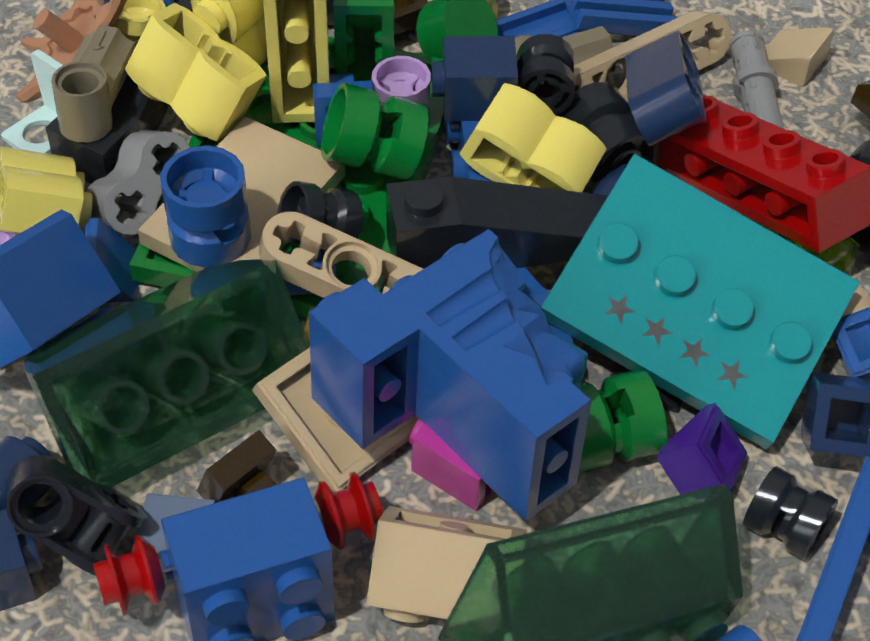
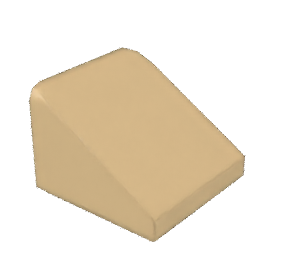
(799, 52)

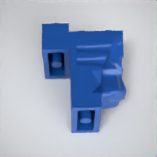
(464, 359)

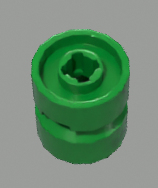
(382, 133)
(623, 420)

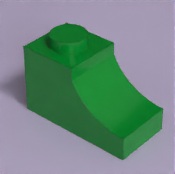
(362, 35)

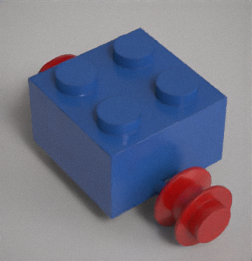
(248, 562)

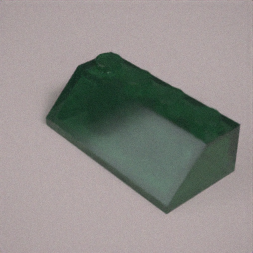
(612, 577)

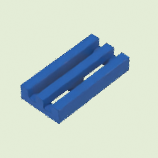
(620, 16)

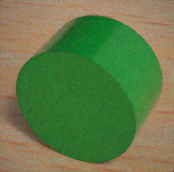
(453, 18)

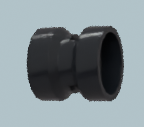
(547, 70)
(335, 207)
(790, 512)

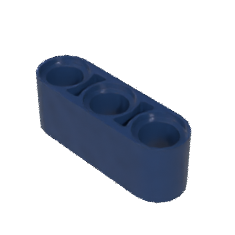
(664, 89)

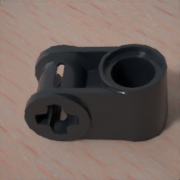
(78, 519)

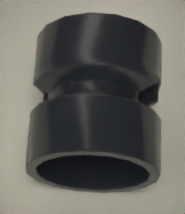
(609, 117)

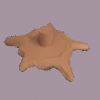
(66, 33)

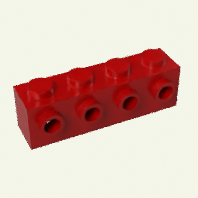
(771, 175)

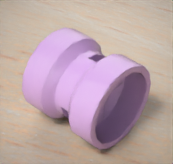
(402, 78)

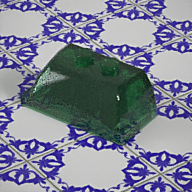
(165, 368)

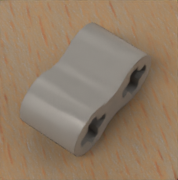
(134, 180)

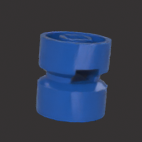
(206, 205)

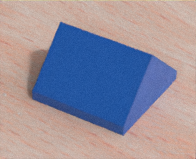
(48, 284)

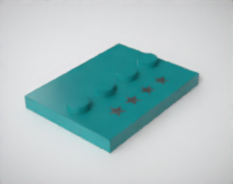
(700, 300)

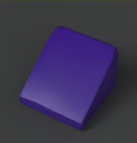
(703, 453)

